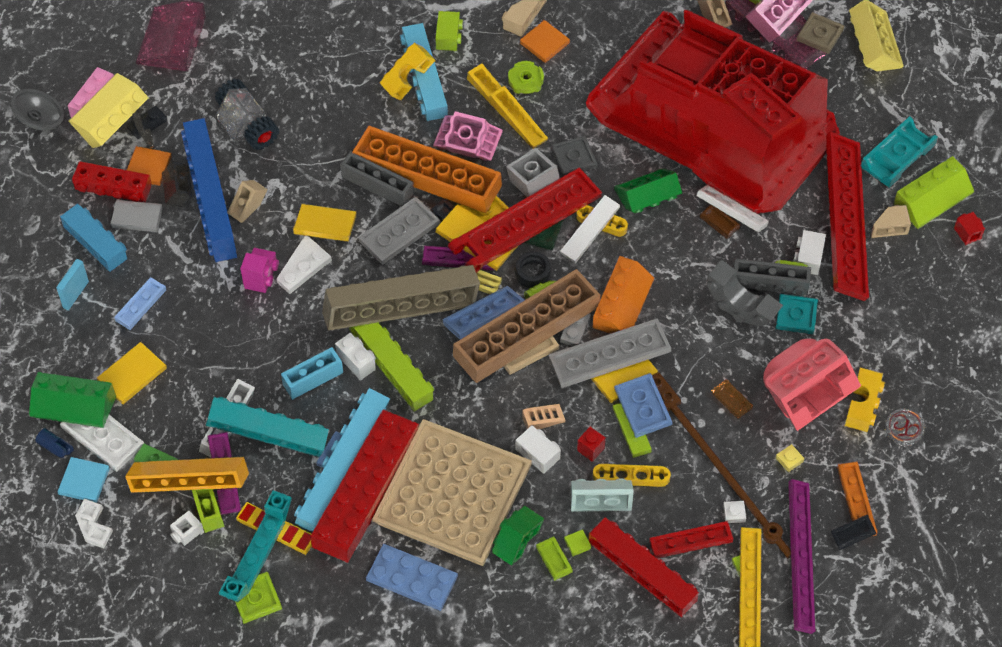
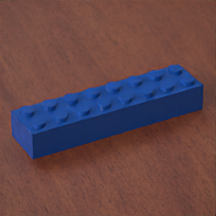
(208, 190)

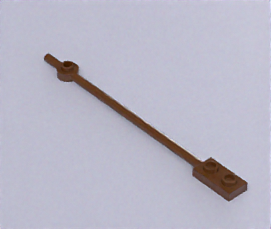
(671, 403)

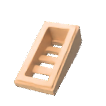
(534, 412)

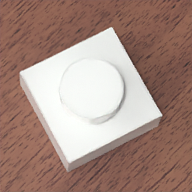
(734, 512)

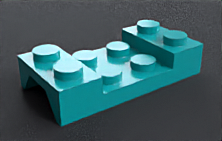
(897, 152)

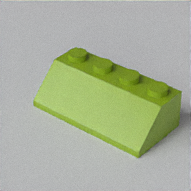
(935, 192)

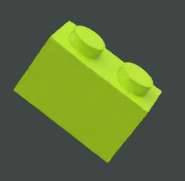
(448, 30)
(208, 509)

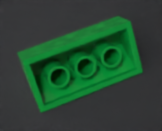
(71, 399)

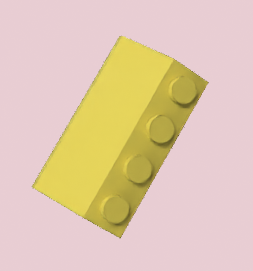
(875, 37)
(108, 110)

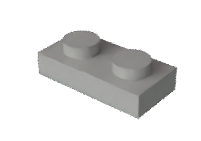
(574, 333)

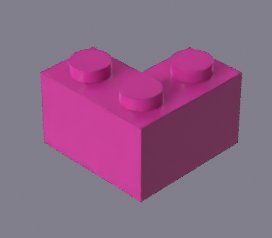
(258, 269)

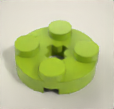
(525, 86)

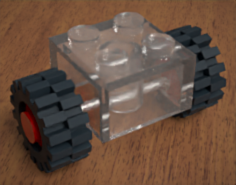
(243, 116)

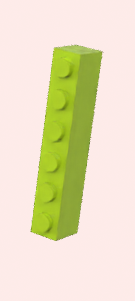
(395, 364)

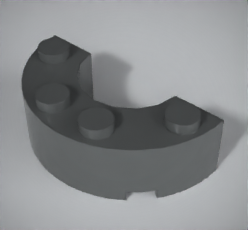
(737, 300)

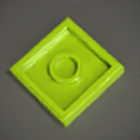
(260, 600)

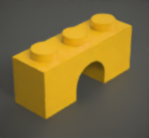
(396, 80)
(861, 413)

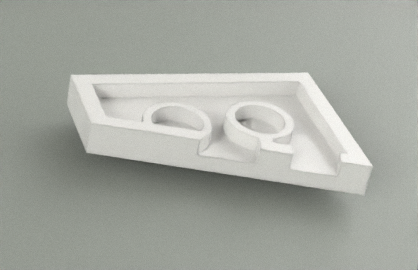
(303, 264)

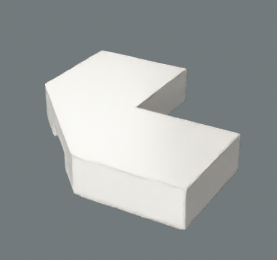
(92, 531)

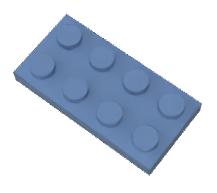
(482, 312)
(412, 577)

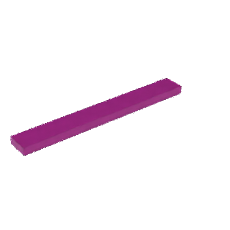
(801, 557)

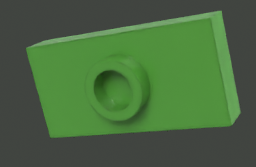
(149, 454)

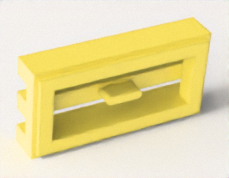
(490, 280)

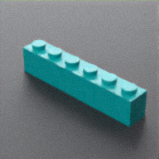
(267, 427)

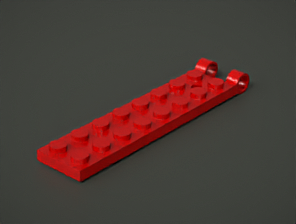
(527, 218)

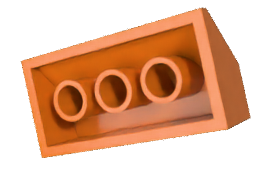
(623, 297)

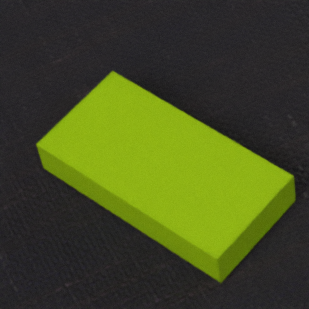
(554, 558)

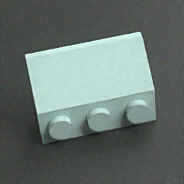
(601, 495)

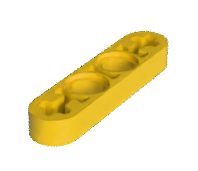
(631, 471)

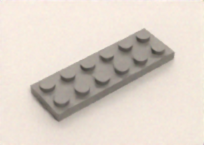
(609, 353)

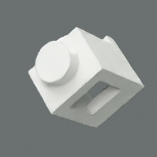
(187, 523)

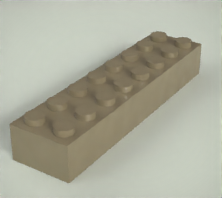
(400, 297)

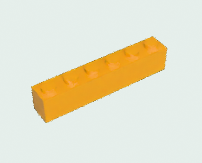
(187, 474)

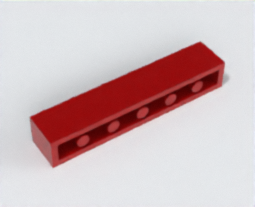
(643, 566)

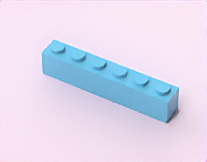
(428, 84)

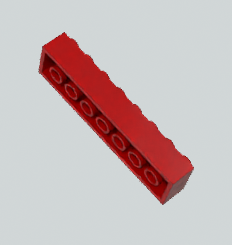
(363, 486)

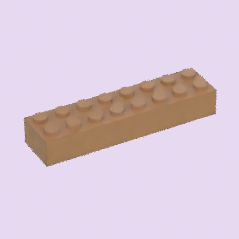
(526, 325)

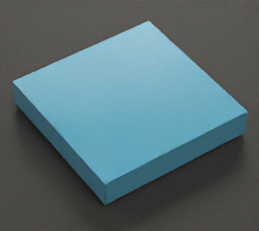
(72, 284)
(83, 479)

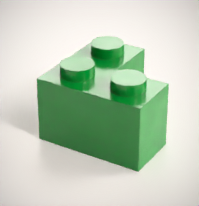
(516, 533)

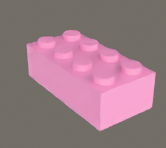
(774, 16)

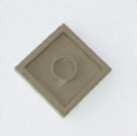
(820, 33)

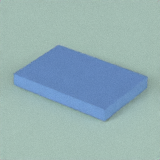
(643, 405)

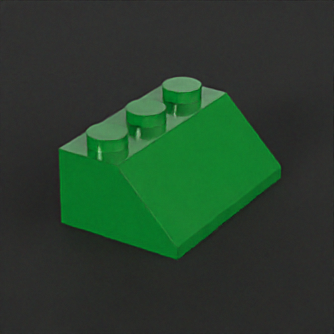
(649, 190)

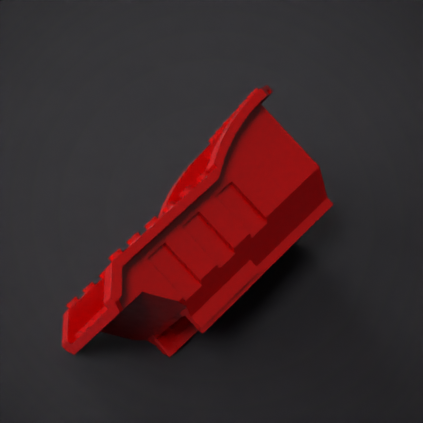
(672, 102)

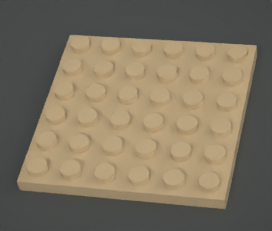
(452, 492)

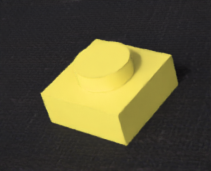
(790, 458)

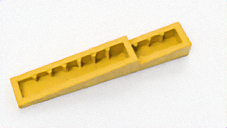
(506, 105)

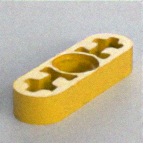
(608, 229)

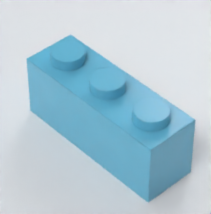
(312, 373)

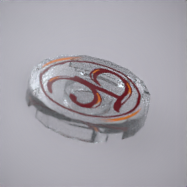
(905, 427)

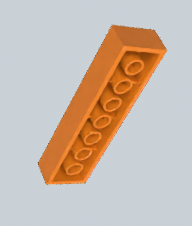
(431, 169)

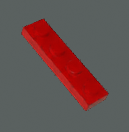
(691, 539)

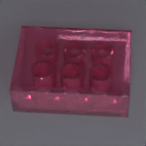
(172, 35)

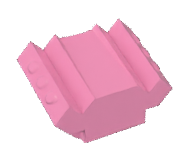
(468, 136)

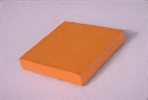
(544, 41)
(150, 162)

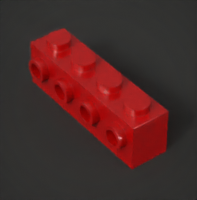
(112, 182)

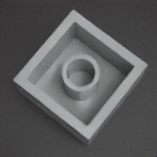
(532, 172)

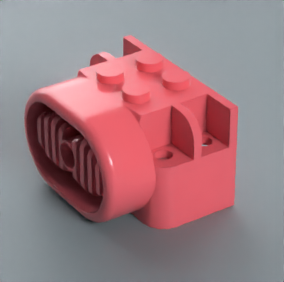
(809, 379)

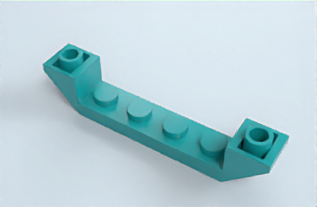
(259, 548)

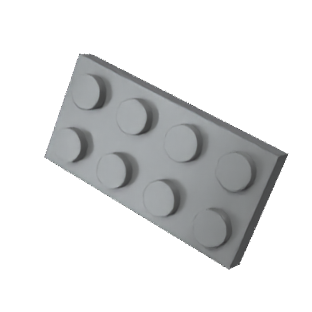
(399, 230)

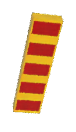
(289, 535)

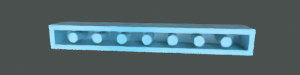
(341, 459)

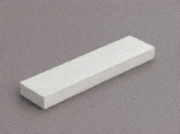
(732, 208)
(590, 229)

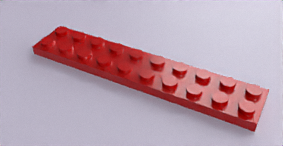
(847, 217)

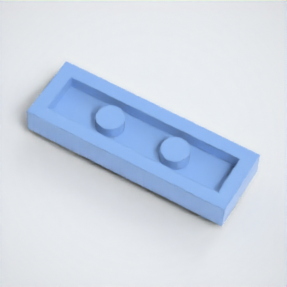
(140, 303)

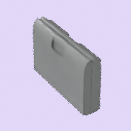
(136, 216)

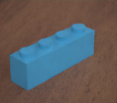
(94, 237)

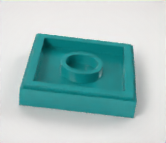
(797, 314)

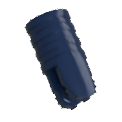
(53, 443)

